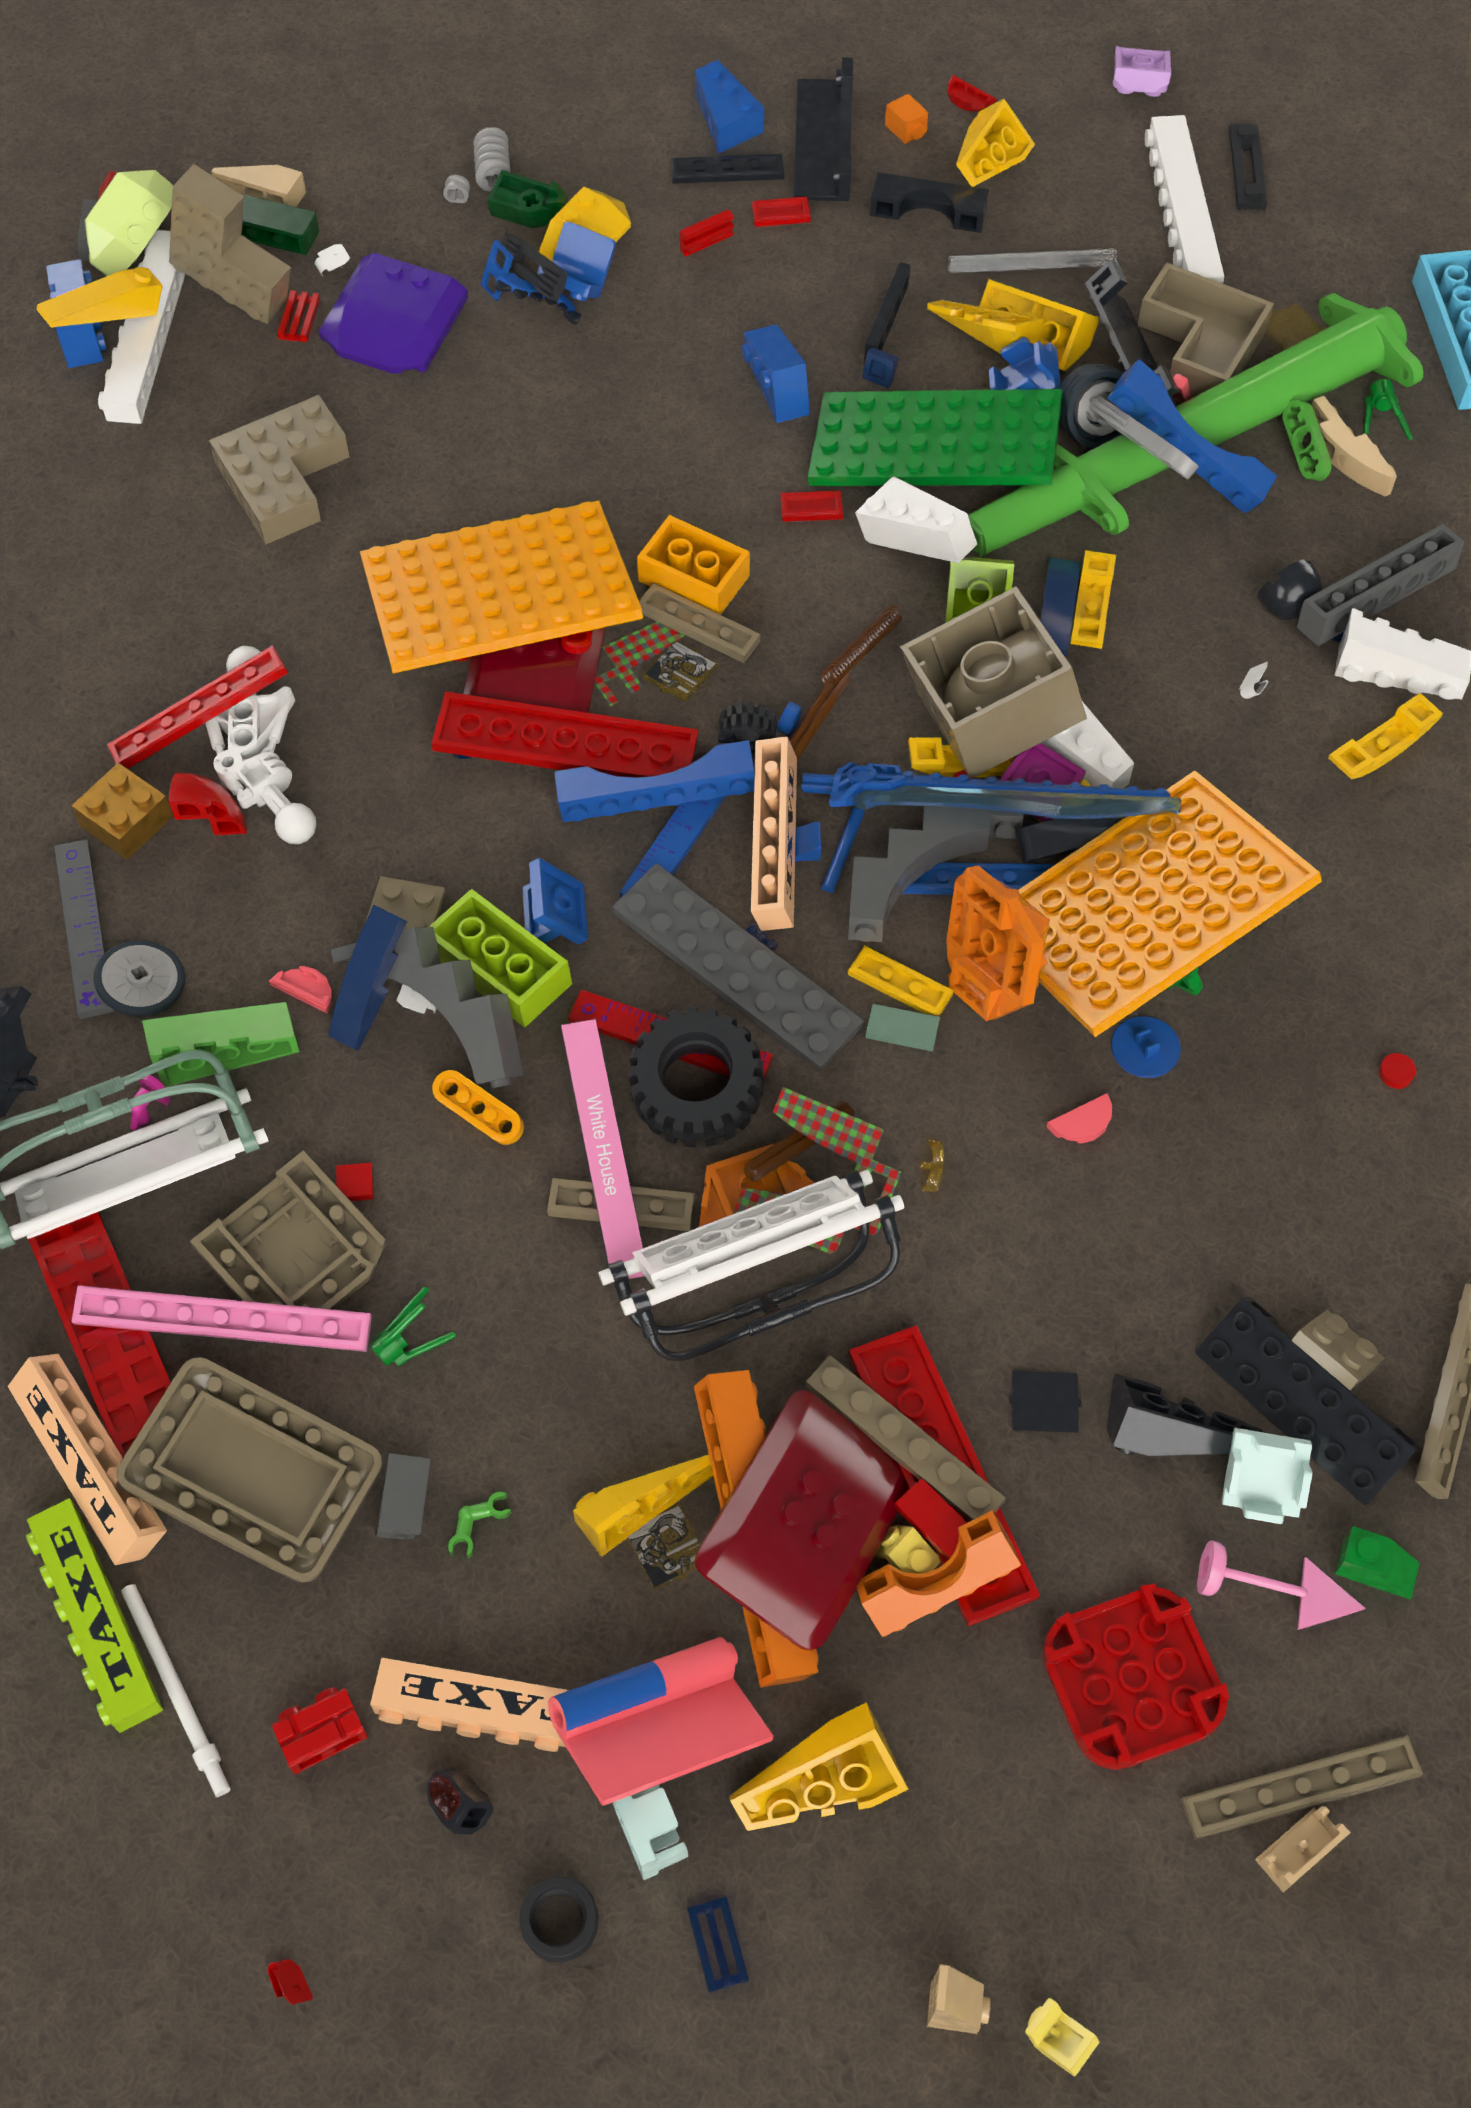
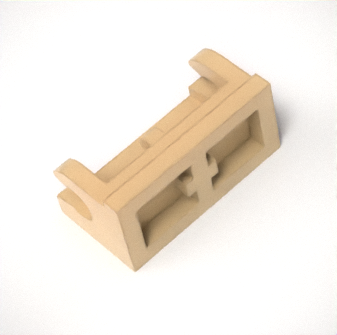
(1301, 1847)

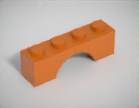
(900, 1597)

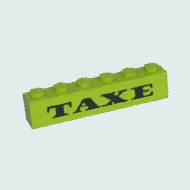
(94, 1616)

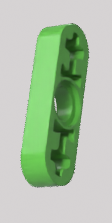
(1317, 447)

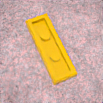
(900, 982)

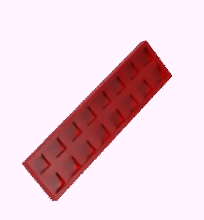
(117, 1363)

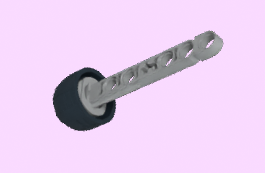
(1096, 420)

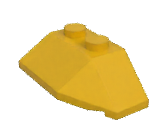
(590, 210)

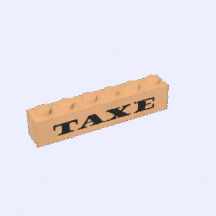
(774, 834)
(85, 1458)
(465, 1702)

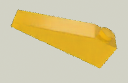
(993, 143)
(114, 297)
(987, 325)
(1063, 326)
(627, 1506)
(831, 1767)

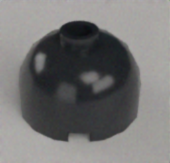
(1288, 593)

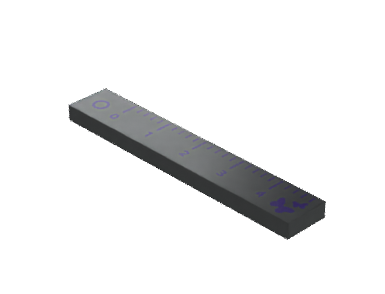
(81, 923)

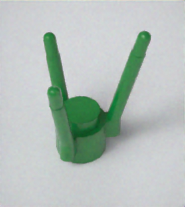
(1383, 398)
(390, 1344)

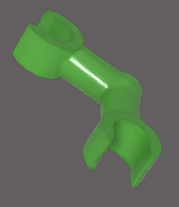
(468, 1514)

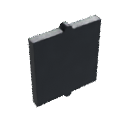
(1045, 1401)

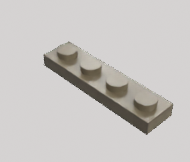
(699, 623)
(652, 1206)

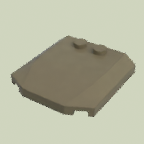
(294, 1242)

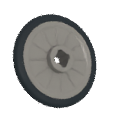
(155, 992)

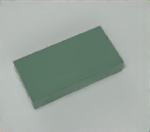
(902, 1027)

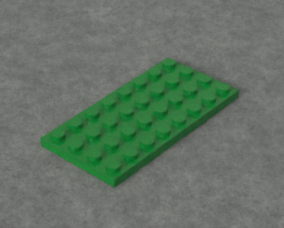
(937, 437)

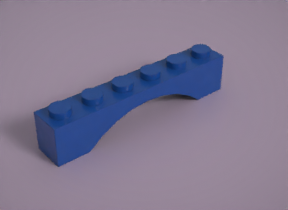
(1146, 400)
(719, 773)

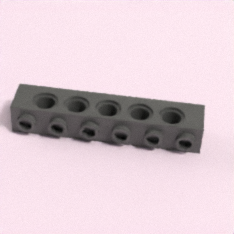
(1380, 583)

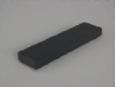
(727, 168)
(889, 309)

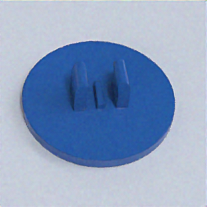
(1146, 1047)

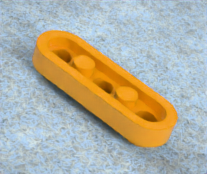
(468, 1098)

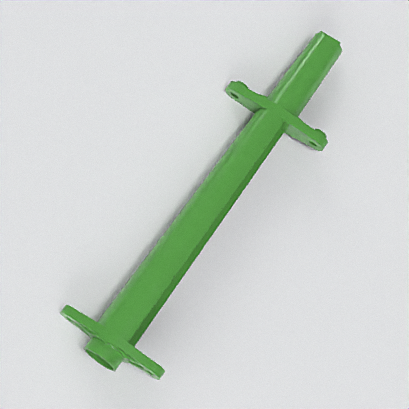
(1352, 346)

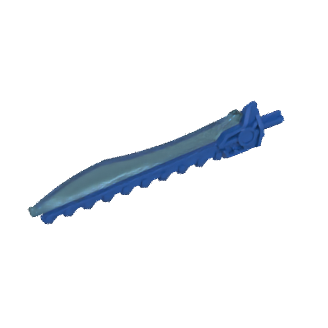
(888, 785)

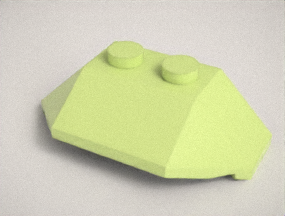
(126, 218)

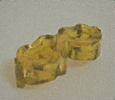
(936, 1166)

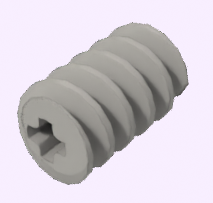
(490, 156)

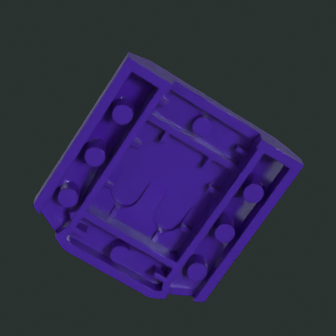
(393, 314)

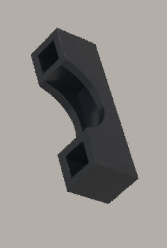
(899, 194)

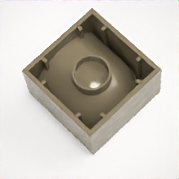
(994, 682)

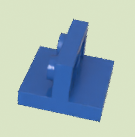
(554, 904)

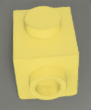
(907, 1550)
(1060, 2037)

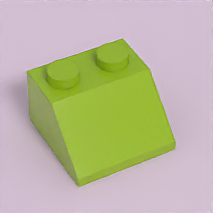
(976, 582)

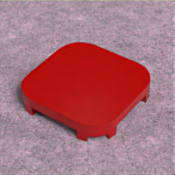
(1134, 1678)

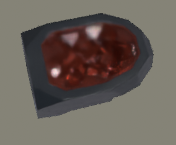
(458, 1801)

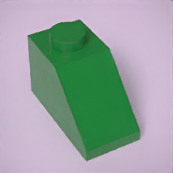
(1377, 1563)

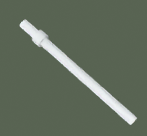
(205, 1754)

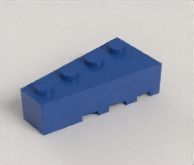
(82, 341)

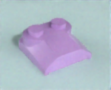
(1141, 71)

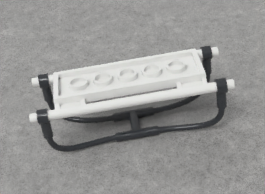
(679, 1262)

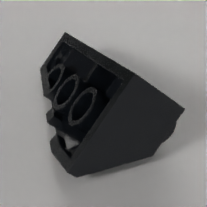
(1155, 1426)

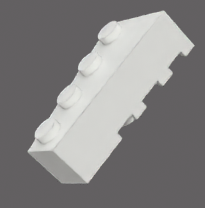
(915, 522)
(1401, 659)
(1094, 751)

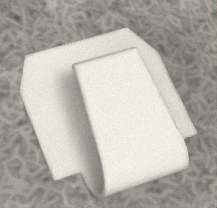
(331, 258)
(1252, 677)
(413, 1000)

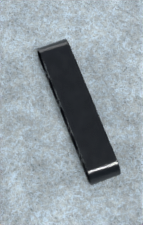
(1059, 836)

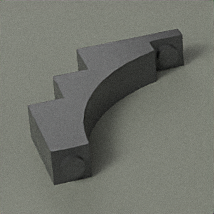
(911, 853)
(480, 1022)

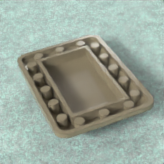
(250, 1469)

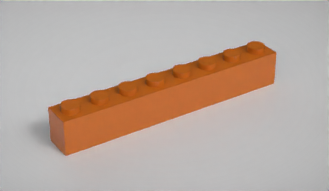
(732, 1438)

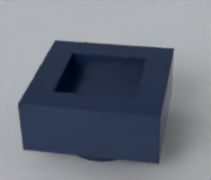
(880, 367)

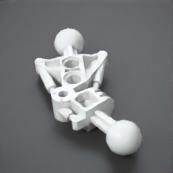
(249, 764)

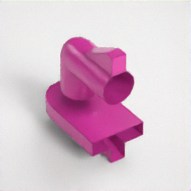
(140, 1114)

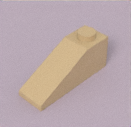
(264, 182)
(957, 2002)

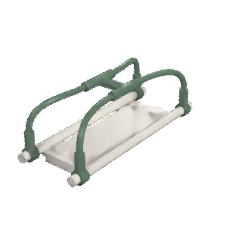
(198, 1144)

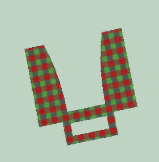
(632, 651)
(836, 1132)

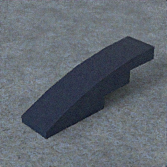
(1060, 600)
(364, 978)

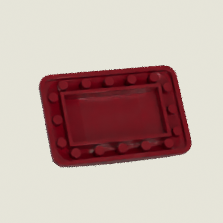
(538, 674)
(803, 1521)

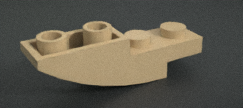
(1353, 455)

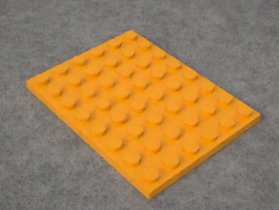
(498, 586)
(1159, 901)

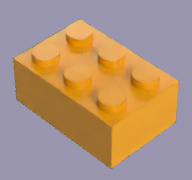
(694, 564)

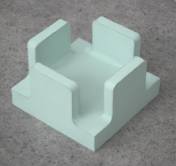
(1267, 1475)
(650, 1828)

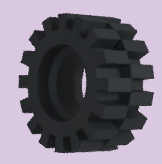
(746, 724)

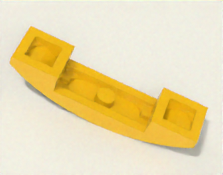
(1093, 599)
(1388, 739)
(932, 757)

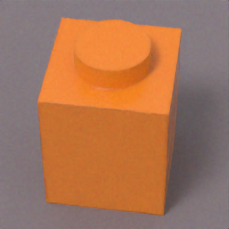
(906, 118)

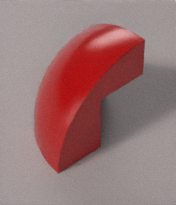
(201, 798)

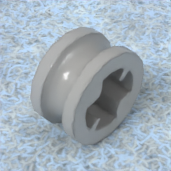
(456, 182)

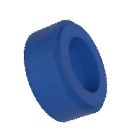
(789, 718)

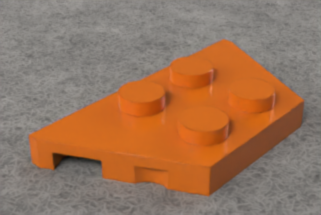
(727, 1179)

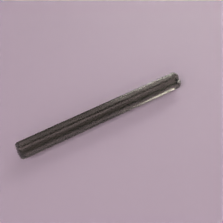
(1030, 260)

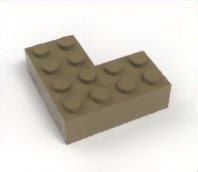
(212, 251)
(1211, 321)
(271, 457)

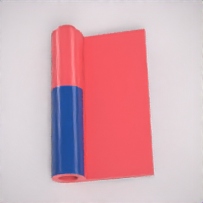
(658, 1720)

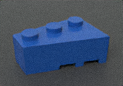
(727, 106)
(778, 372)

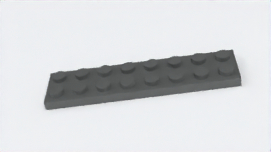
(737, 967)

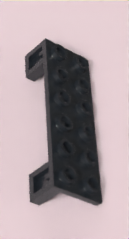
(824, 136)
(1121, 324)
(1306, 1400)

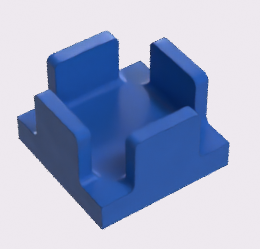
(1029, 368)

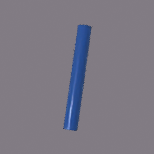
(843, 850)

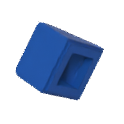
(808, 842)

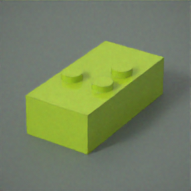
(502, 956)

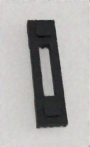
(1247, 194)
(551, 282)

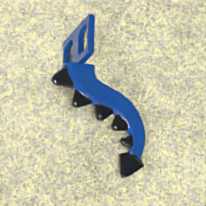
(517, 286)

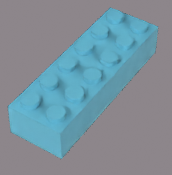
(1445, 298)

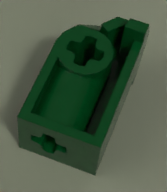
(525, 200)

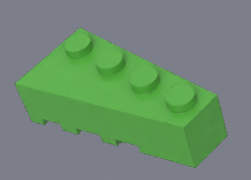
(232, 1035)

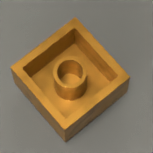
(122, 811)

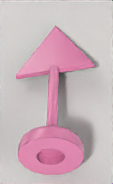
(1319, 1595)

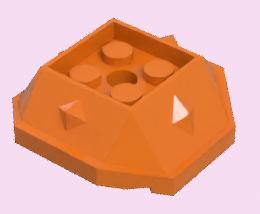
(994, 945)

